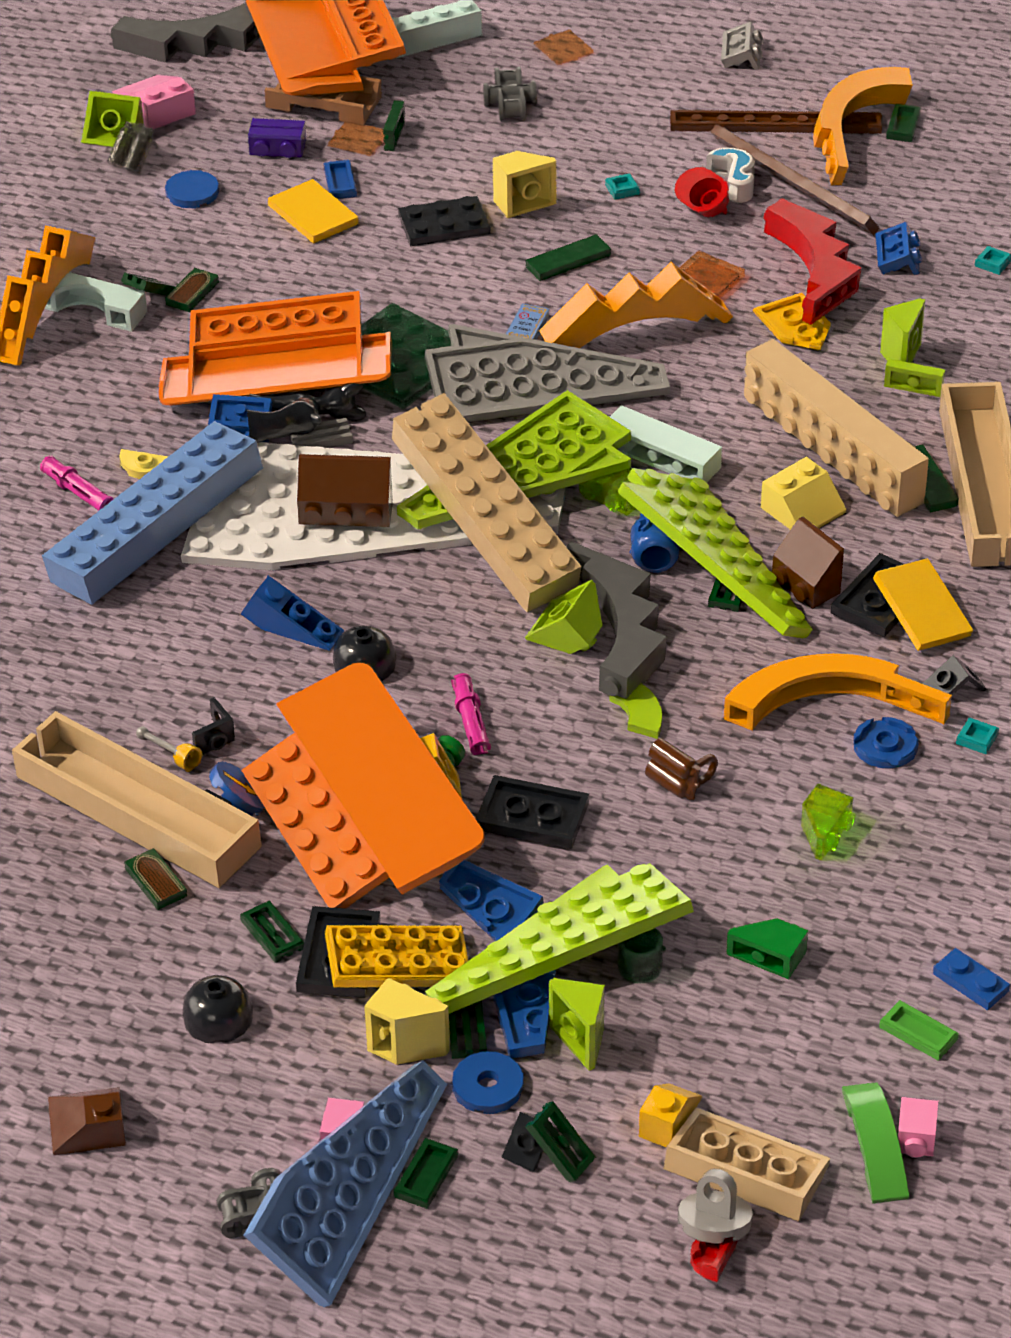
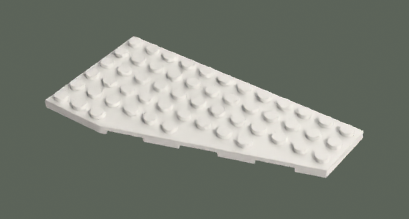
(262, 531)

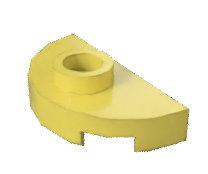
(139, 463)

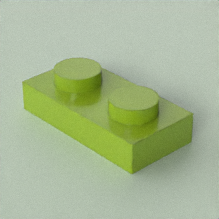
(914, 377)

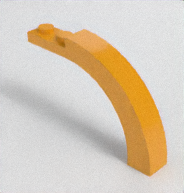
(854, 92)
(830, 674)

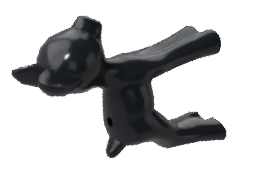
(300, 412)

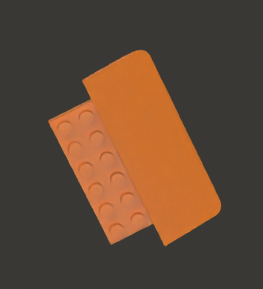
(324, 41)
(275, 350)
(360, 791)

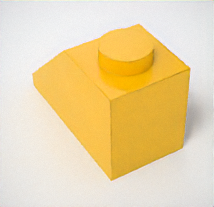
(666, 1112)

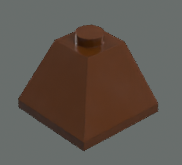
(86, 1121)

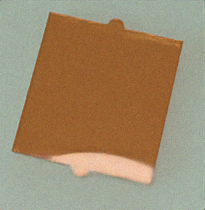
(563, 47)
(357, 138)

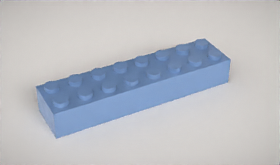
(152, 512)

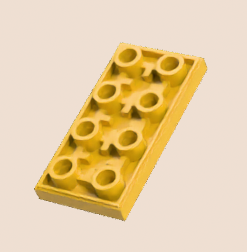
(399, 952)

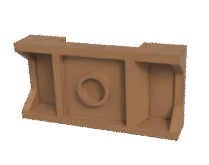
(352, 106)

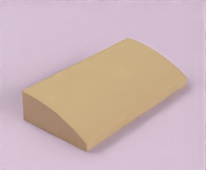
(763, 1166)

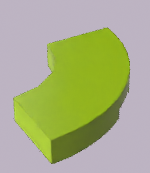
(642, 710)

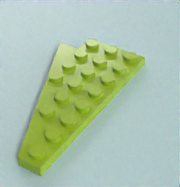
(543, 453)
(702, 528)
(575, 925)

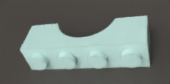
(121, 304)

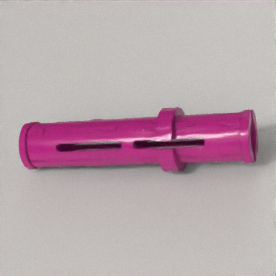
(68, 478)
(468, 705)

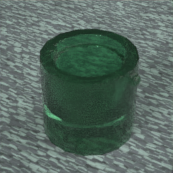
(641, 957)

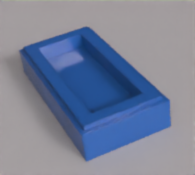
(340, 179)

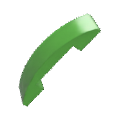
(877, 1142)

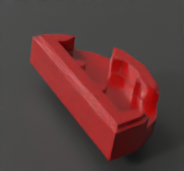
(711, 1258)

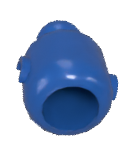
(652, 547)

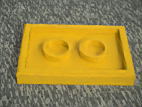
(313, 211)
(923, 604)

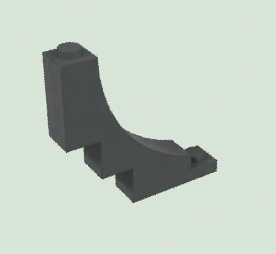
(196, 36)
(623, 598)

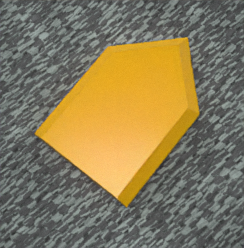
(786, 323)

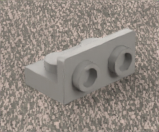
(741, 45)

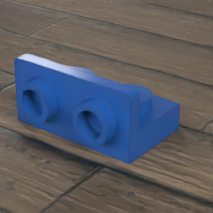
(898, 248)
(232, 411)

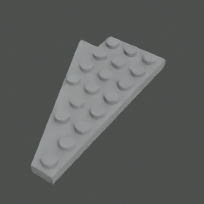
(514, 375)

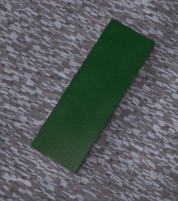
(568, 257)
(938, 491)

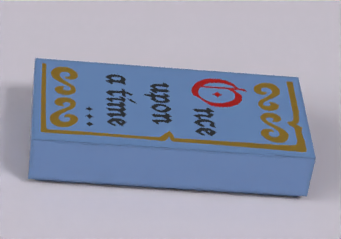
(528, 321)

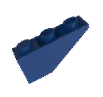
(287, 615)

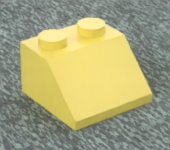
(523, 182)
(802, 491)

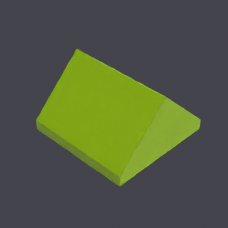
(107, 115)
(902, 330)
(578, 1017)

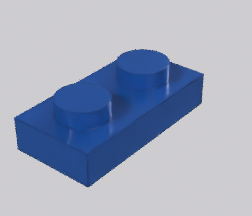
(971, 979)

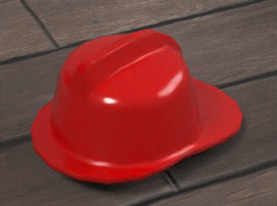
(703, 191)

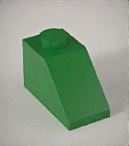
(769, 945)

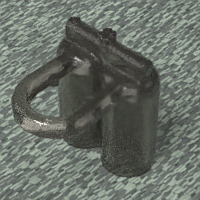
(132, 147)

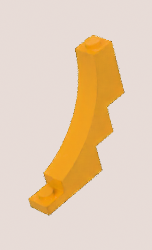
(27, 296)
(666, 296)

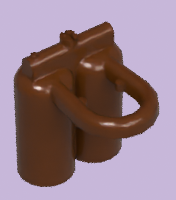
(677, 770)

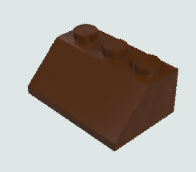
(344, 490)

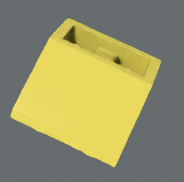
(406, 1024)

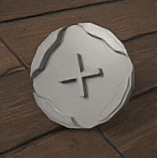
(715, 1214)

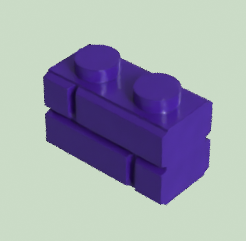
(277, 137)

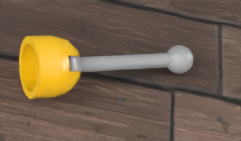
(180, 752)

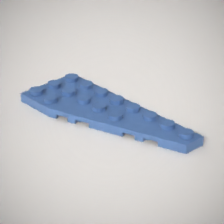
(334, 1192)

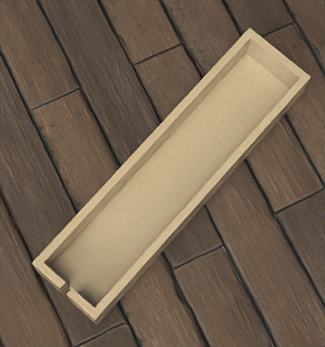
(836, 428)
(980, 462)
(486, 503)
(137, 799)

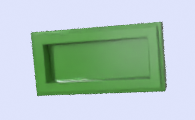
(918, 1030)

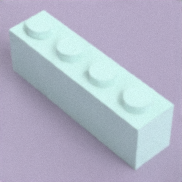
(439, 26)
(668, 446)

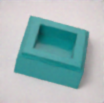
(622, 186)
(993, 260)
(977, 735)

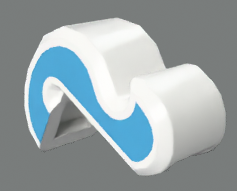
(739, 169)

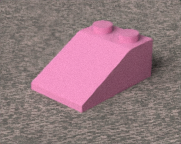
(163, 99)

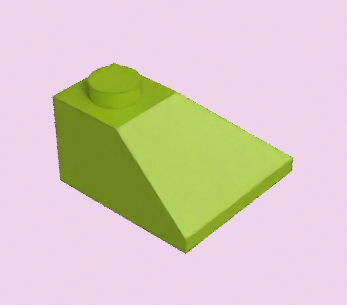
(569, 621)

